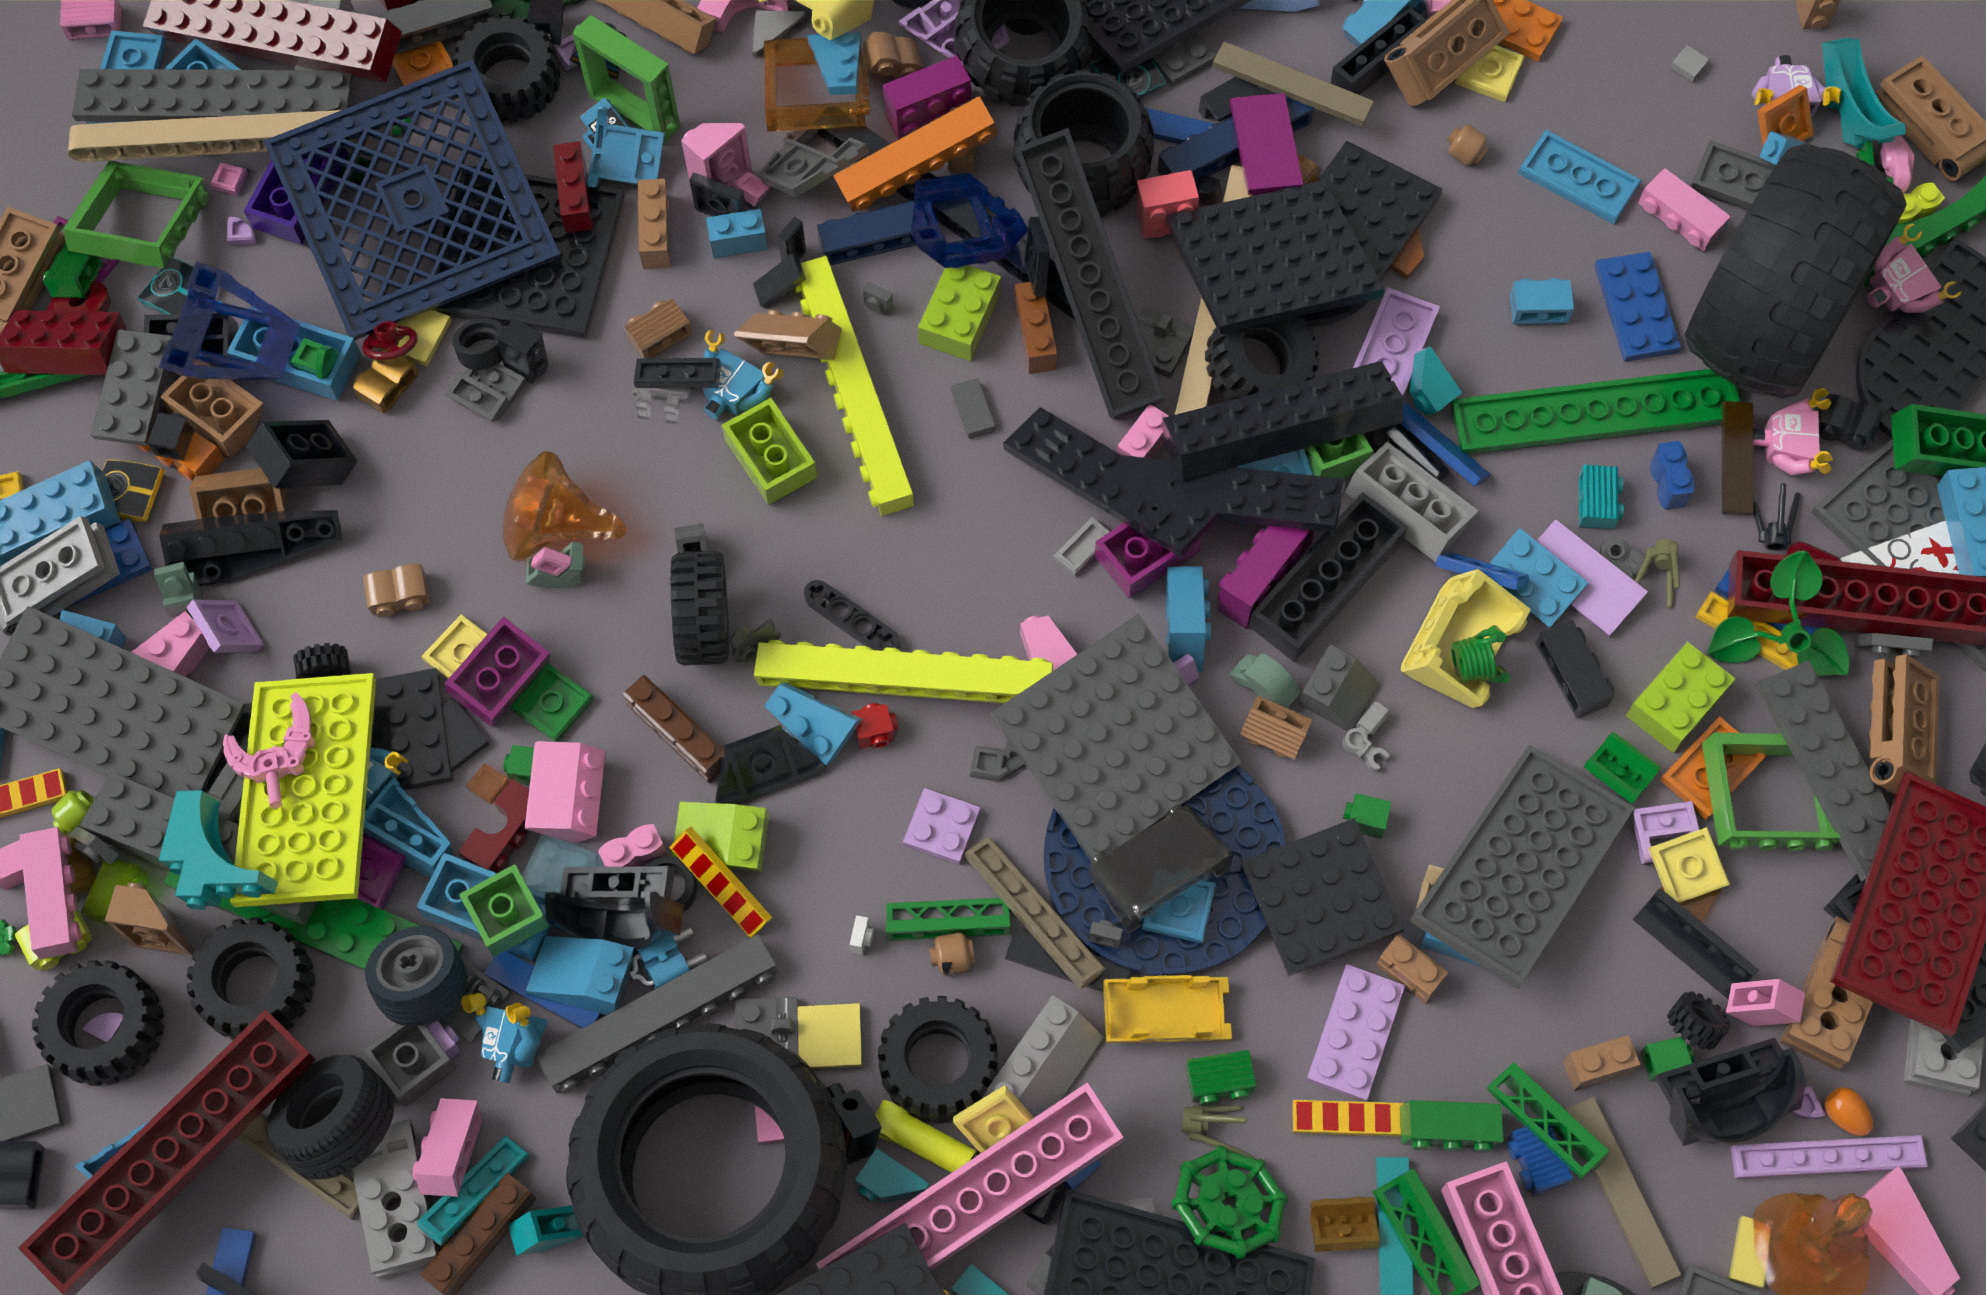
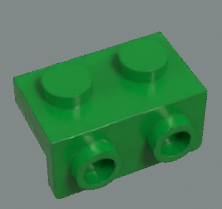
(1622, 767)

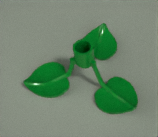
(1794, 578)

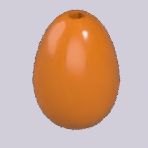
(1849, 1111)

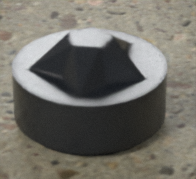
(1208, 188)

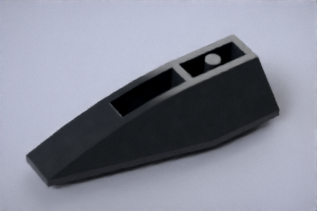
(246, 543)

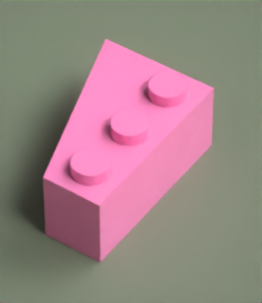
(176, 646)

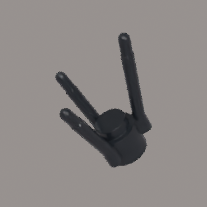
(1777, 535)

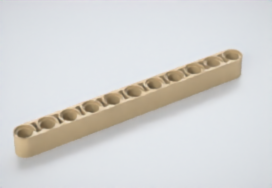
(184, 136)
(1196, 381)

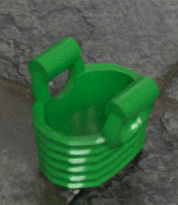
(1475, 657)

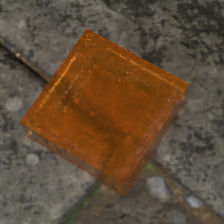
(487, 783)

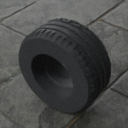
(331, 1117)

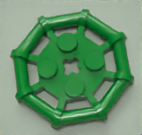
(1238, 1187)

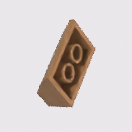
(791, 335)
(215, 410)
(236, 494)
(145, 921)

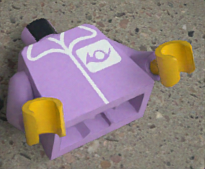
(1785, 77)

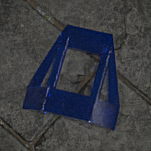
(996, 242)
(195, 319)

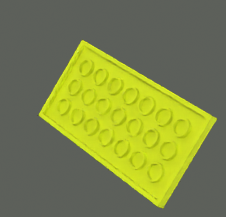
(318, 831)

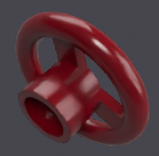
(387, 336)

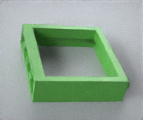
(599, 41)
(116, 176)
(1748, 744)

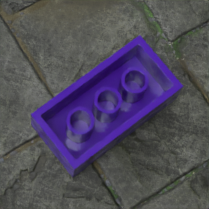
(270, 207)

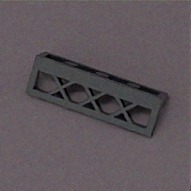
(1412, 448)
(1694, 943)

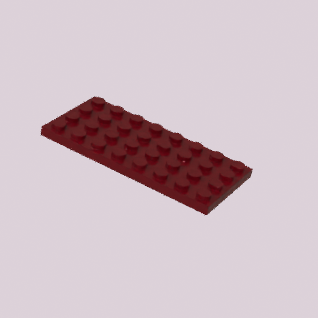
(1921, 908)

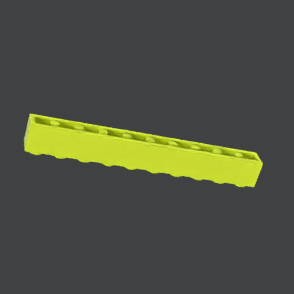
(856, 395)
(896, 671)

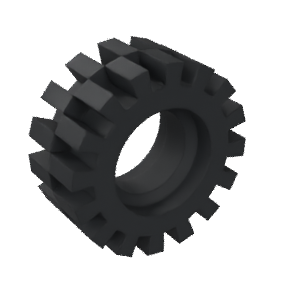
(321, 661)
(1698, 1020)

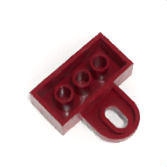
(62, 337)

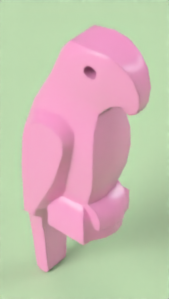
(1897, 161)

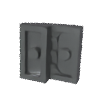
(486, 390)

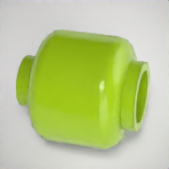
(71, 810)

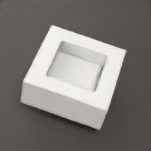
(861, 935)

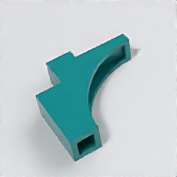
(1859, 108)
(197, 854)

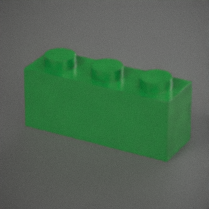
(1451, 1125)

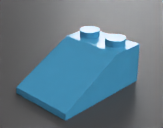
(582, 973)

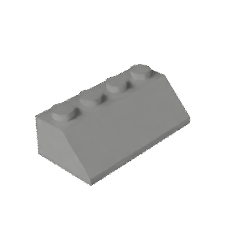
(1414, 497)
(1048, 1057)

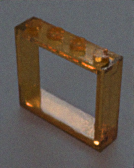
(810, 116)

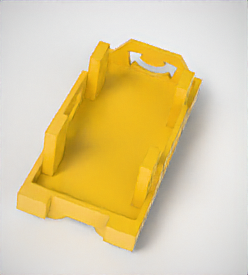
(1166, 1009)

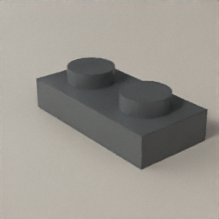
(92, 846)

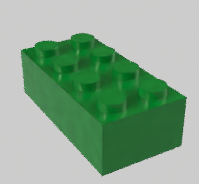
(1937, 439)

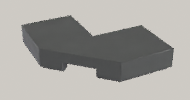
(994, 763)

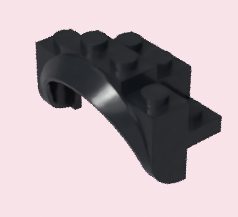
(629, 908)
(1727, 1094)

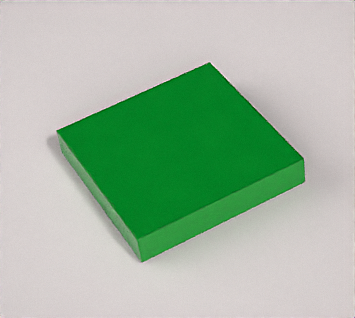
(552, 703)

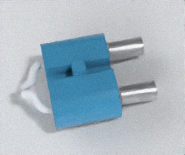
(664, 961)

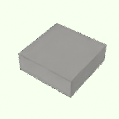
(1689, 63)

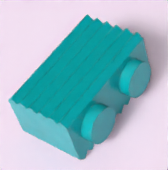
(1599, 497)

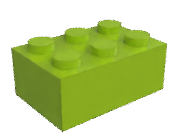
(959, 311)
(769, 451)
(1680, 697)

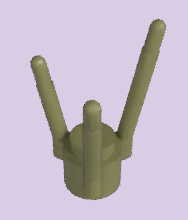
(1666, 558)
(1198, 1118)

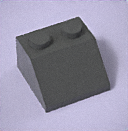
(1339, 689)

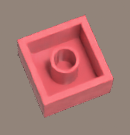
(1162, 197)

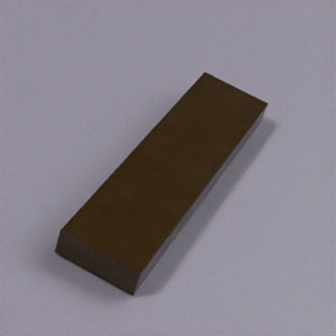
(1737, 458)

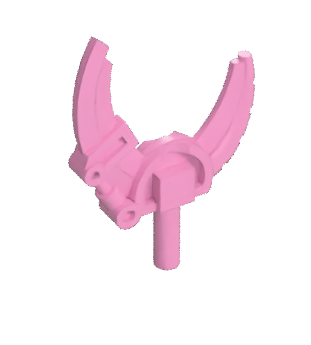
(276, 761)

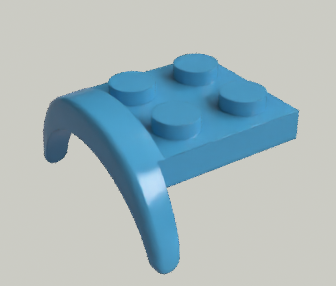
(624, 153)

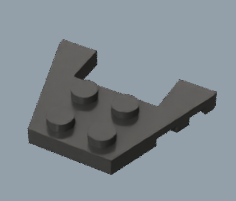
(802, 167)

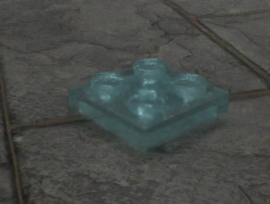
(549, 859)

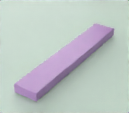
(1828, 1157)

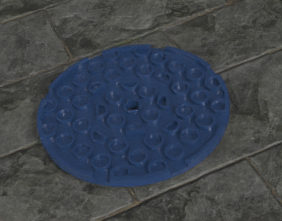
(1245, 824)

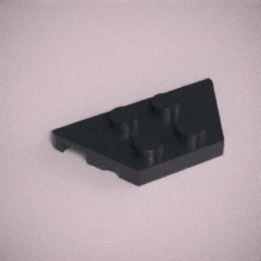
(763, 765)

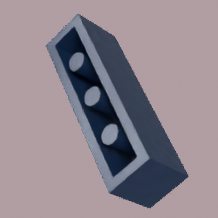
(867, 233)

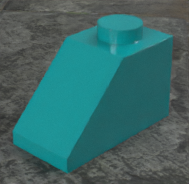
(1431, 383)
(888, 1180)
(544, 1230)

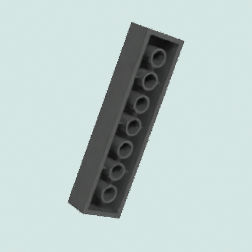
(137, 821)

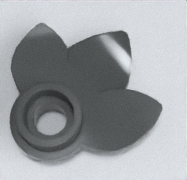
(1628, 561)
(746, 641)

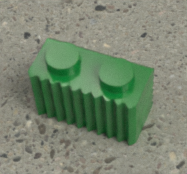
(71, 274)
(1220, 1077)

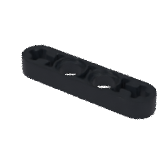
(848, 622)

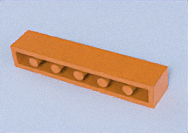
(916, 154)

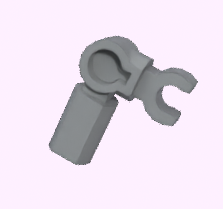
(1356, 739)

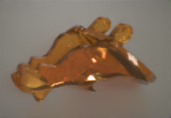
(552, 509)
(1813, 1243)

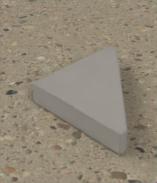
(773, 26)

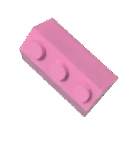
(717, 152)
(565, 790)

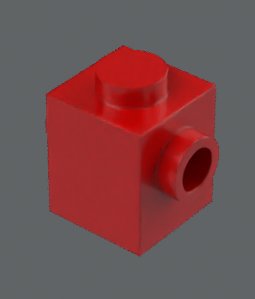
(876, 727)

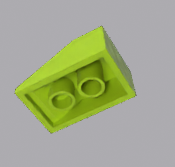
(730, 830)

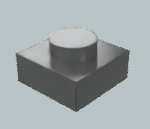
(877, 298)
(1105, 934)

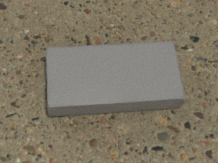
(1080, 547)

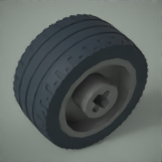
(416, 976)

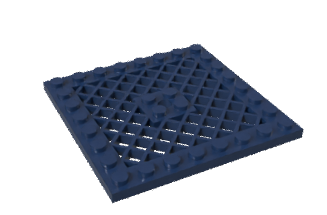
(389, 110)

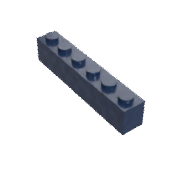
(1218, 145)

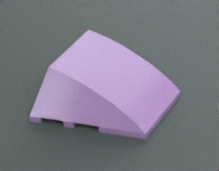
(936, 26)

